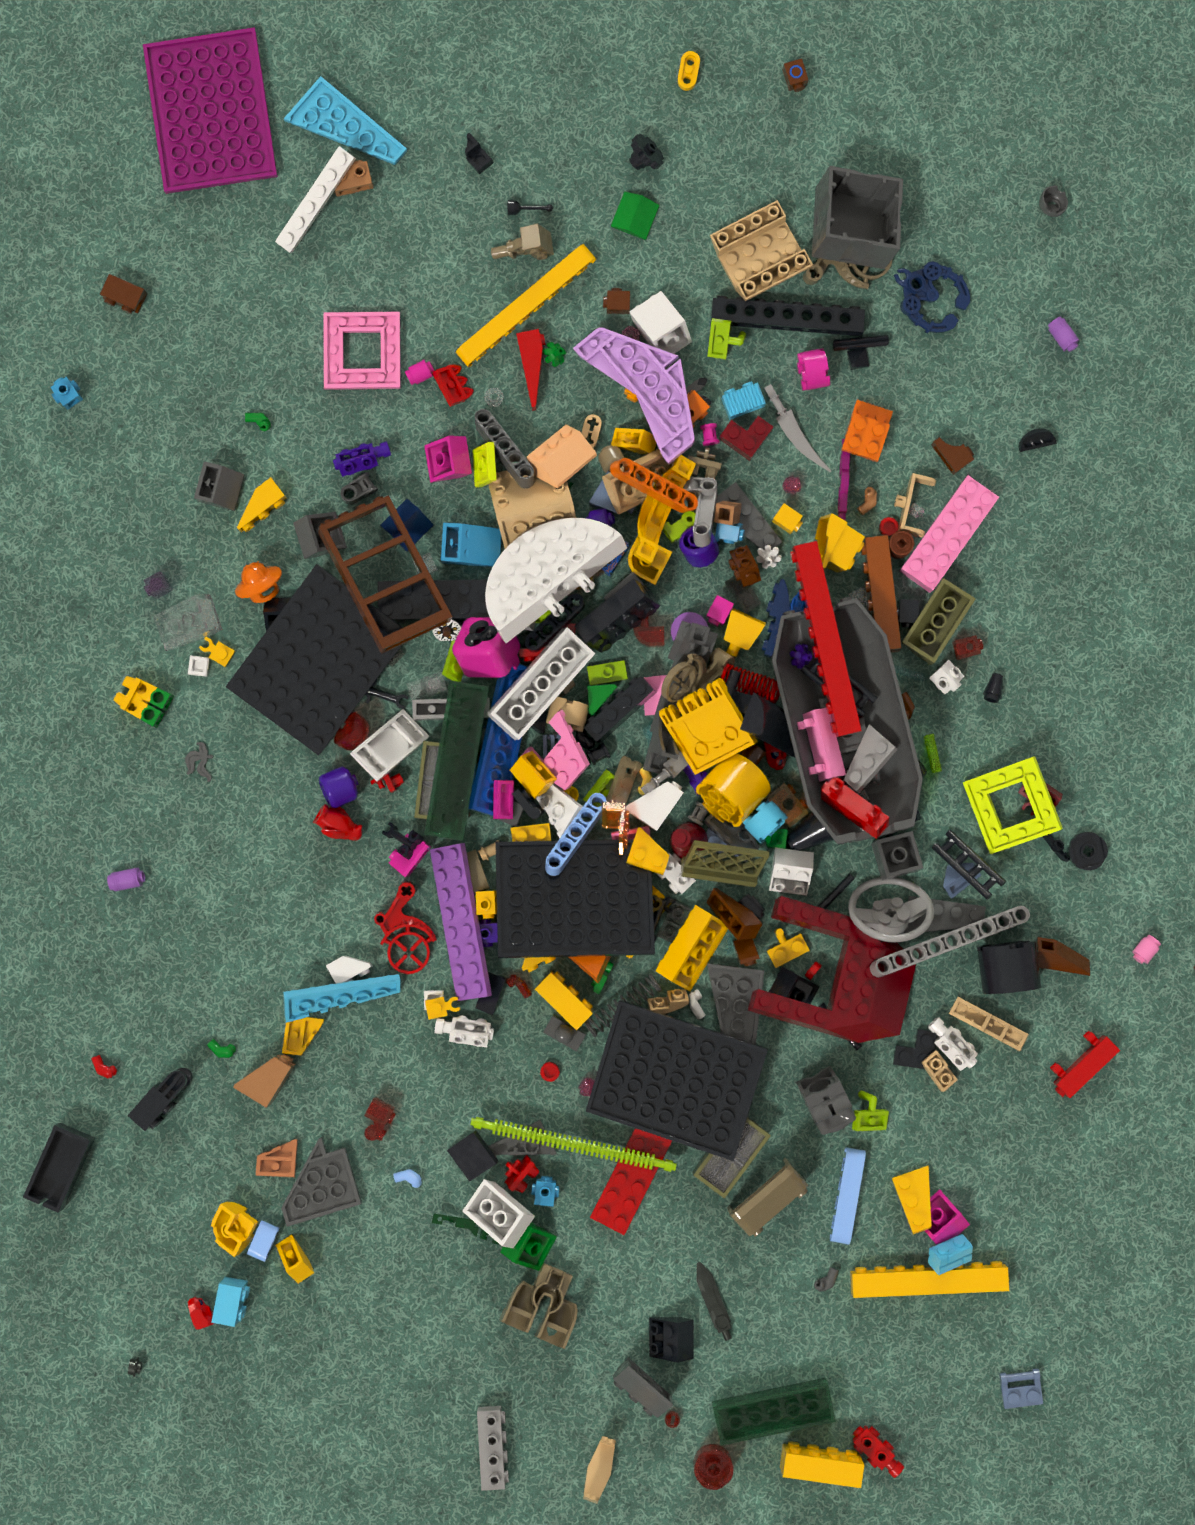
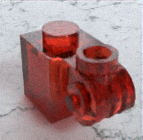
(381, 1114)

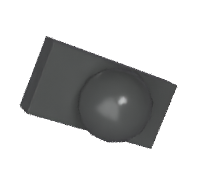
(564, 1033)

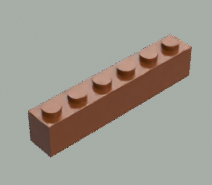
(881, 588)

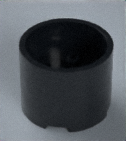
(1009, 967)

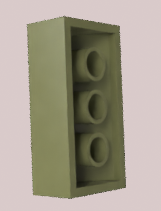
(938, 621)

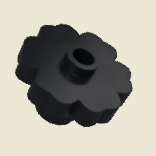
(645, 153)

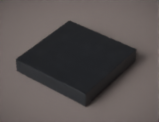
(472, 1155)

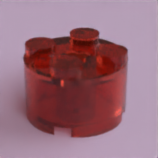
(722, 1472)

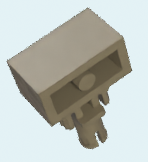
(533, 241)

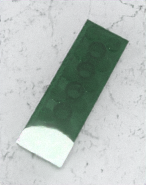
(773, 1411)

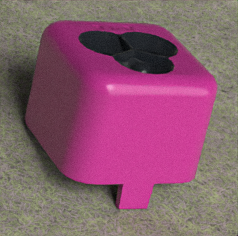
(483, 651)

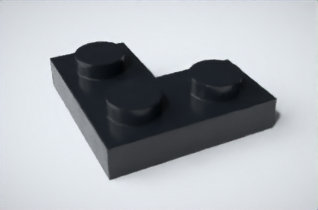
(914, 1056)

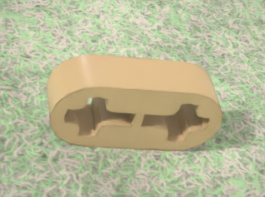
(596, 430)

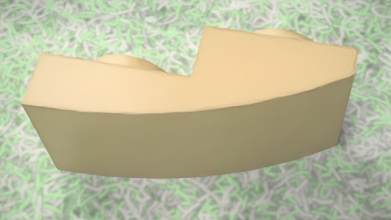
(675, 1000)
(938, 1071)

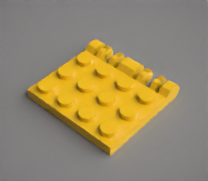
(707, 727)

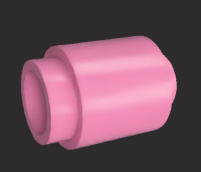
(1146, 949)

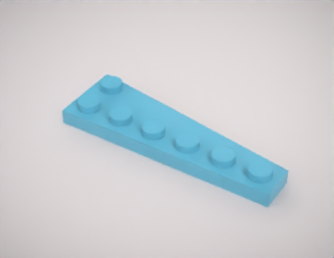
(313, 999)

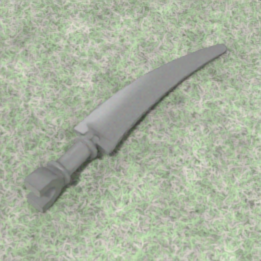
(792, 430)
(672, 767)

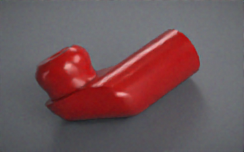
(102, 1069)

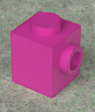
(719, 611)

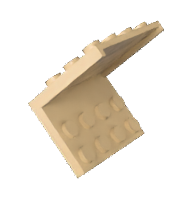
(527, 508)

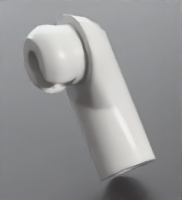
(694, 1005)

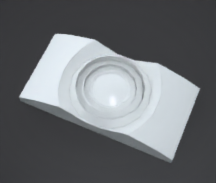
(389, 745)

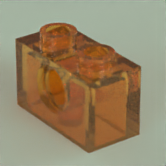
(799, 806)

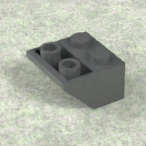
(219, 486)

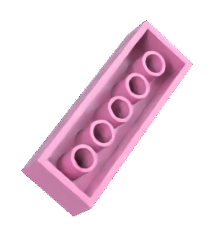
(949, 534)

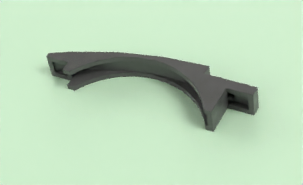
(662, 743)

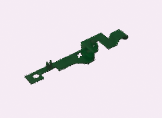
(462, 1223)

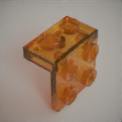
(616, 817)

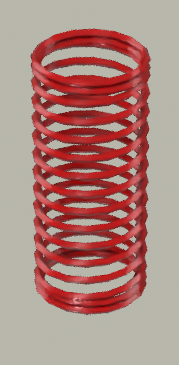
(773, 689)

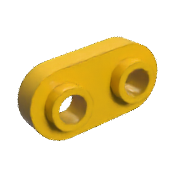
(687, 71)

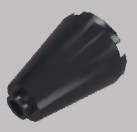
(808, 834)

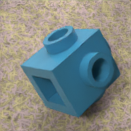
(66, 392)
(541, 1197)

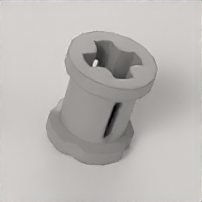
(698, 814)

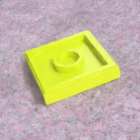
(484, 464)

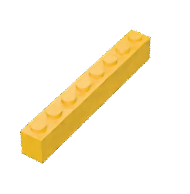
(925, 1281)

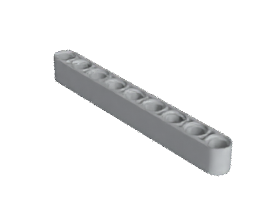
(958, 937)

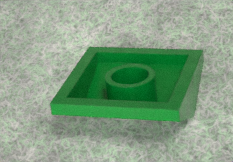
(635, 215)

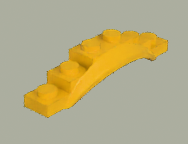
(654, 513)

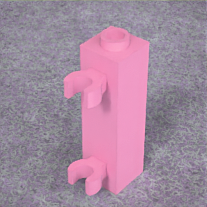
(823, 745)

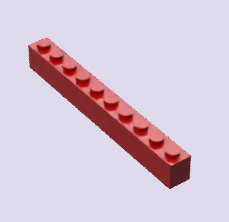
(826, 639)

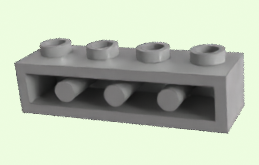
(491, 1448)

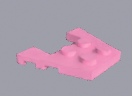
(567, 757)

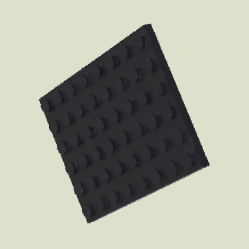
(314, 661)
(586, 910)
(676, 1080)

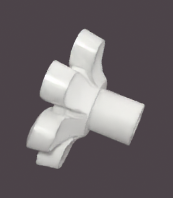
(768, 557)

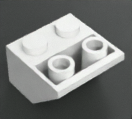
(791, 871)

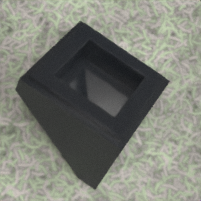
(858, 359)

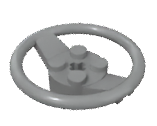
(891, 915)

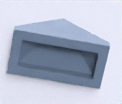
(954, 882)

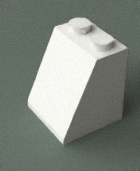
(661, 324)
(656, 805)

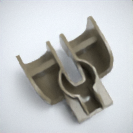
(525, 1301)

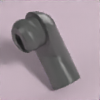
(827, 1282)

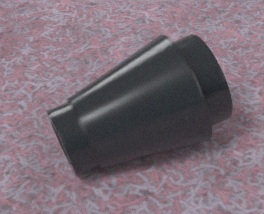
(993, 690)

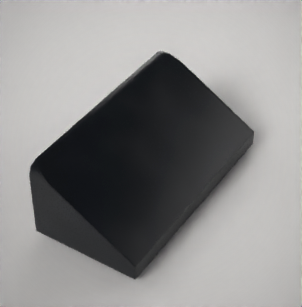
(489, 1003)

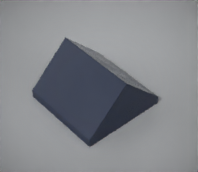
(414, 521)

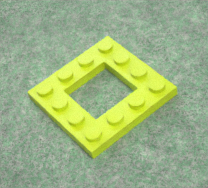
(1030, 775)

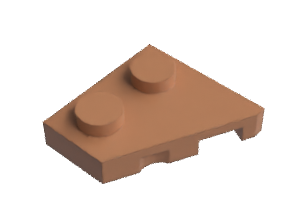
(278, 1161)

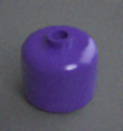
(696, 555)
(338, 787)

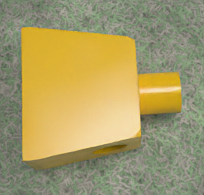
(741, 631)

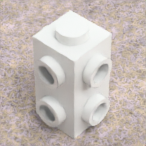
(673, 875)

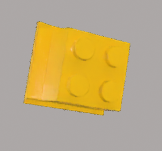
(837, 543)

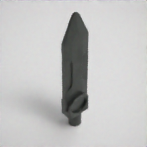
(713, 1301)

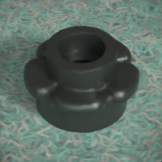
(134, 1367)

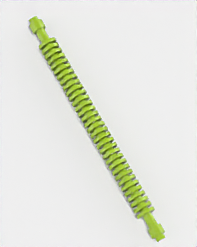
(667, 1165)

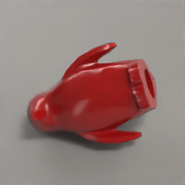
(337, 824)

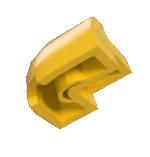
(652, 571)
(233, 1227)

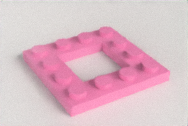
(362, 322)

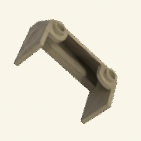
(769, 1199)

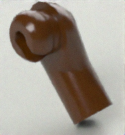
(908, 704)

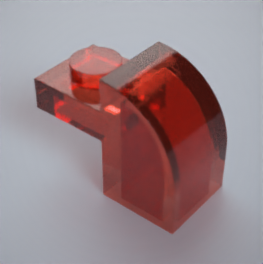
(648, 635)

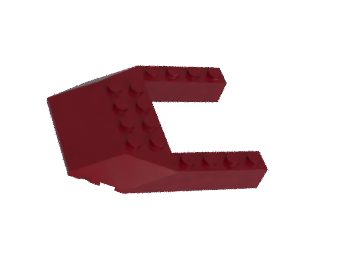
(859, 1003)

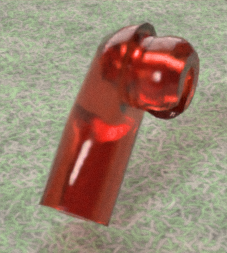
(521, 985)

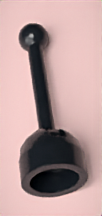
(514, 207)

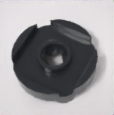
(1093, 841)

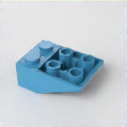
(470, 545)

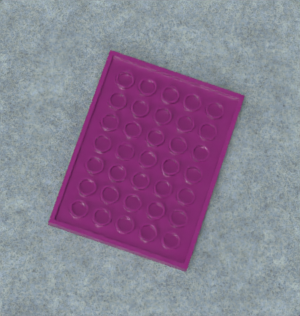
(210, 110)

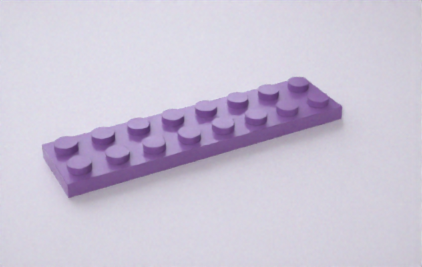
(460, 922)

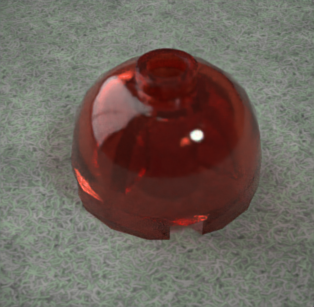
(353, 733)

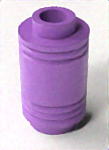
(1063, 334)
(126, 879)

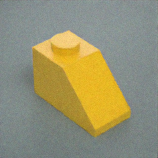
(294, 1259)

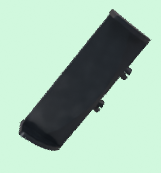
(760, 716)

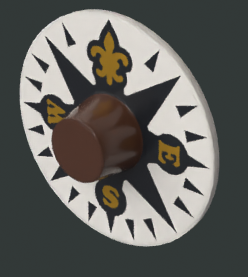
(448, 631)

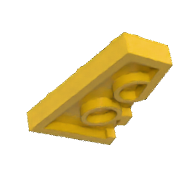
(915, 1198)

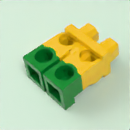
(137, 698)

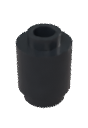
(752, 904)

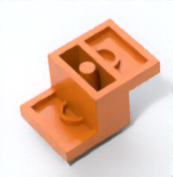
(867, 430)

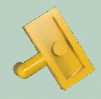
(787, 949)

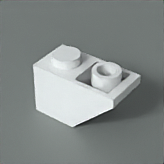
(346, 968)

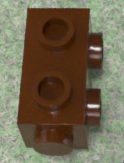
(744, 566)

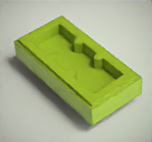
(607, 673)

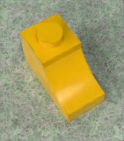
(634, 440)

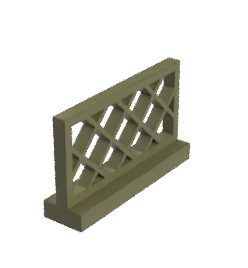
(727, 871)

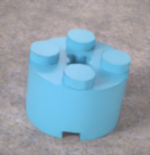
(765, 821)

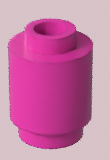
(419, 372)

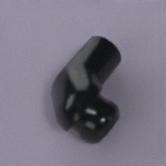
(584, 740)

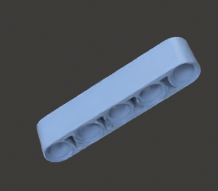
(569, 840)
(848, 1195)

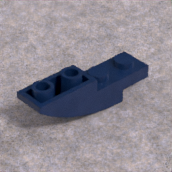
(776, 609)

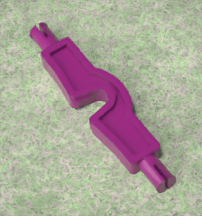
(844, 484)

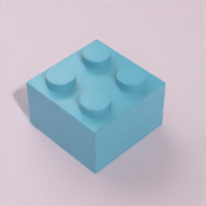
(230, 1300)

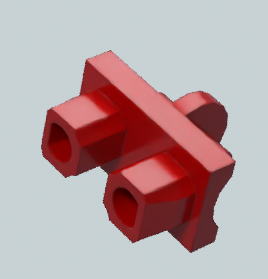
(391, 782)
(518, 1171)

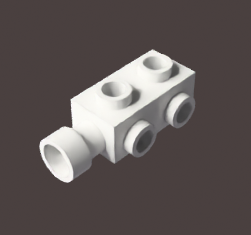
(466, 1031)
(953, 1046)

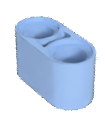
(263, 1241)

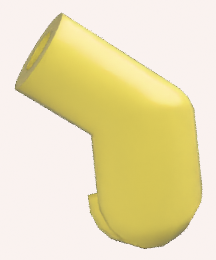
(646, 775)

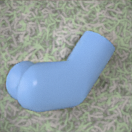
(410, 1176)

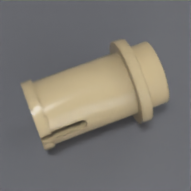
(487, 851)

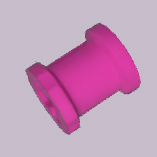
(709, 434)

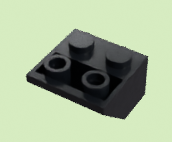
(671, 1338)

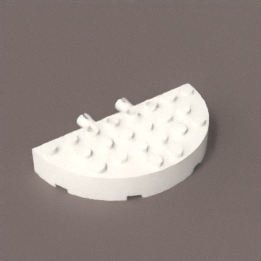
(545, 568)

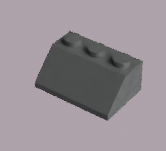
(642, 1388)

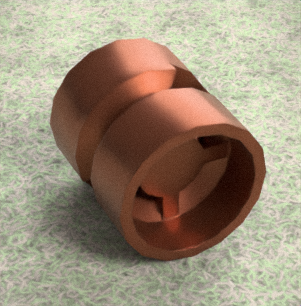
(900, 544)

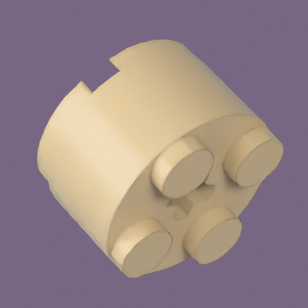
(575, 712)

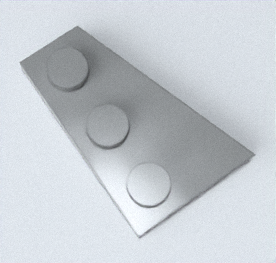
(869, 759)

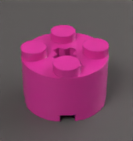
(813, 369)

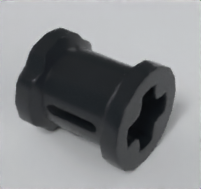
(598, 753)

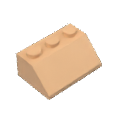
(561, 456)

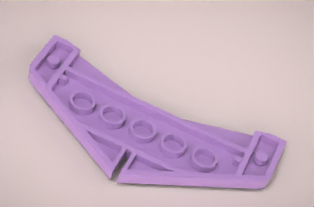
(644, 373)

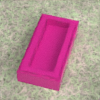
(503, 799)

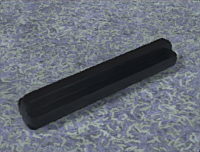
(860, 342)

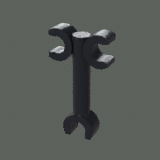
(384, 695)
(409, 843)
(658, 907)

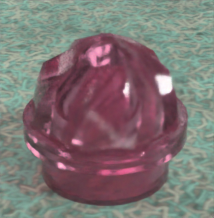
(792, 485)
(586, 1086)

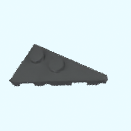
(511, 1146)

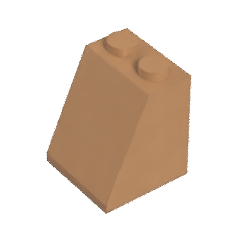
(267, 1080)

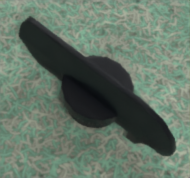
(1057, 846)

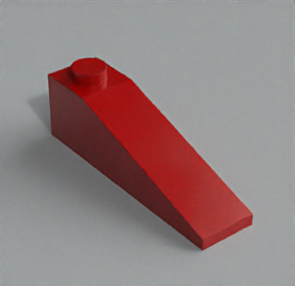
(531, 353)

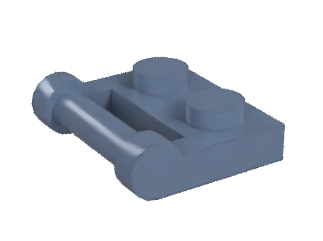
(1021, 1395)

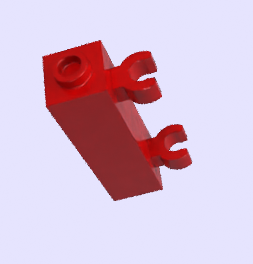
(854, 807)
(1085, 1066)

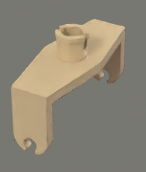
(904, 503)
(599, 1470)

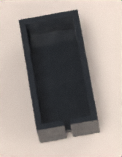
(617, 616)
(59, 1167)

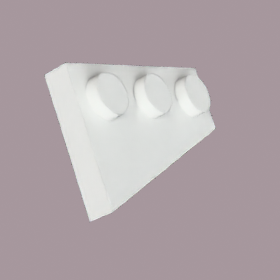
(559, 807)

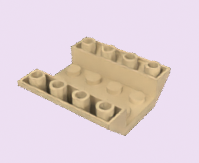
(759, 251)

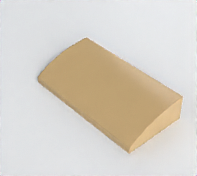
(625, 496)

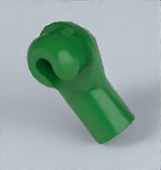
(260, 419)
(221, 1051)

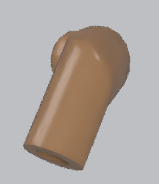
(870, 500)

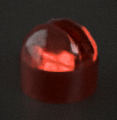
(668, 1419)

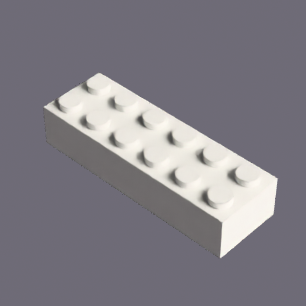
(540, 683)

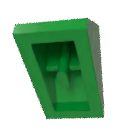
(598, 695)

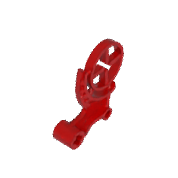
(396, 919)

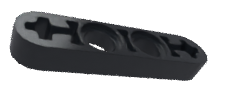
(557, 625)

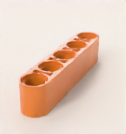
(663, 486)

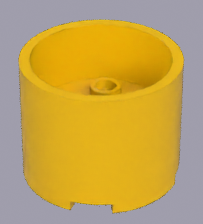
(733, 789)

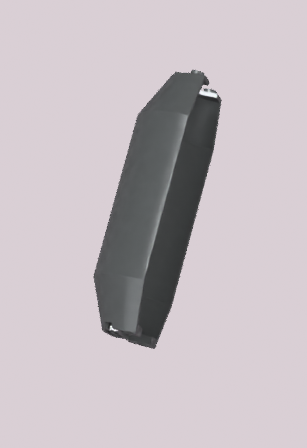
(872, 665)

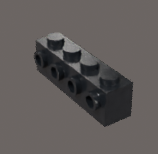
(619, 710)

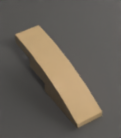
(989, 1024)

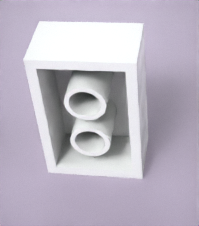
(498, 1213)

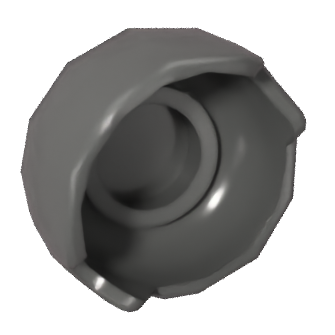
(1052, 194)

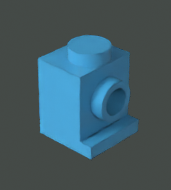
(729, 533)

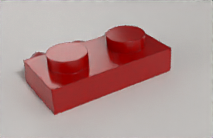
(452, 385)

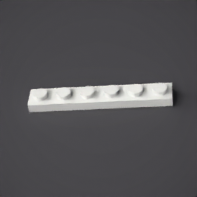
(315, 199)

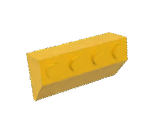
(692, 948)

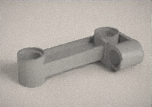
(706, 492)

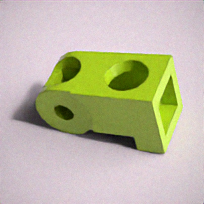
(674, 531)

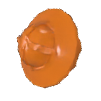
(256, 580)

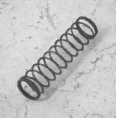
(654, 984)

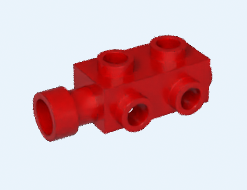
(875, 1448)

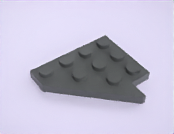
(322, 1186)

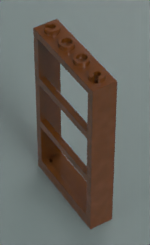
(411, 631)

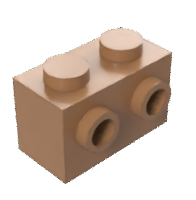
(355, 180)

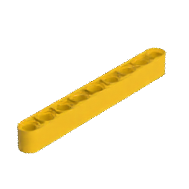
(525, 304)

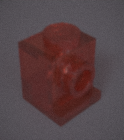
(961, 650)

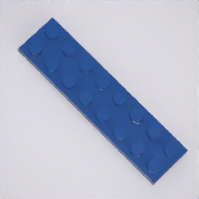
(497, 752)

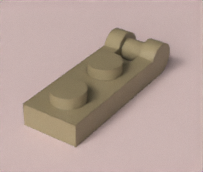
(623, 781)

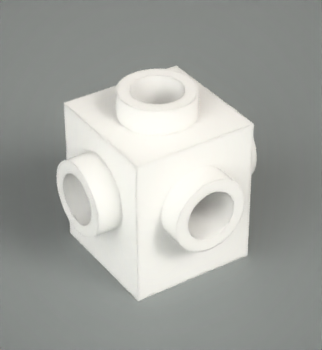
(947, 677)

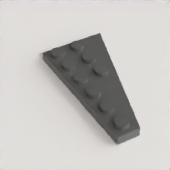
(732, 995)

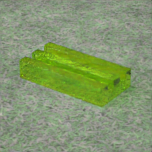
(932, 753)

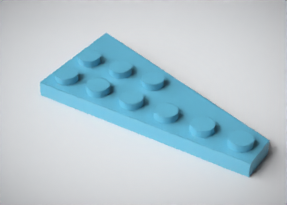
(337, 118)

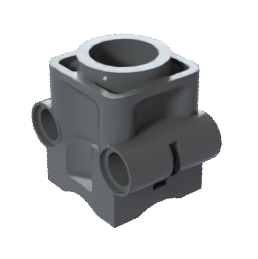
(826, 1101)

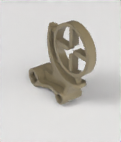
(843, 270)
(698, 674)

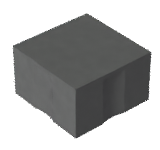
(857, 217)

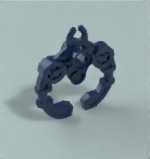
(926, 292)

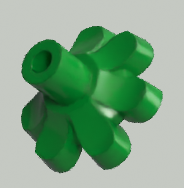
(554, 353)

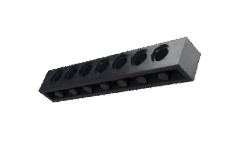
(796, 323)

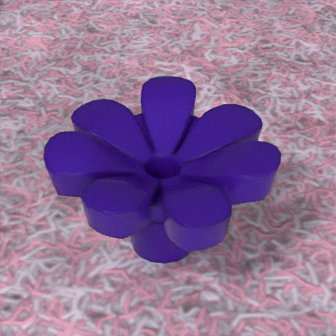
(801, 656)

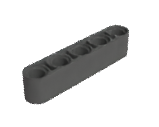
(506, 456)

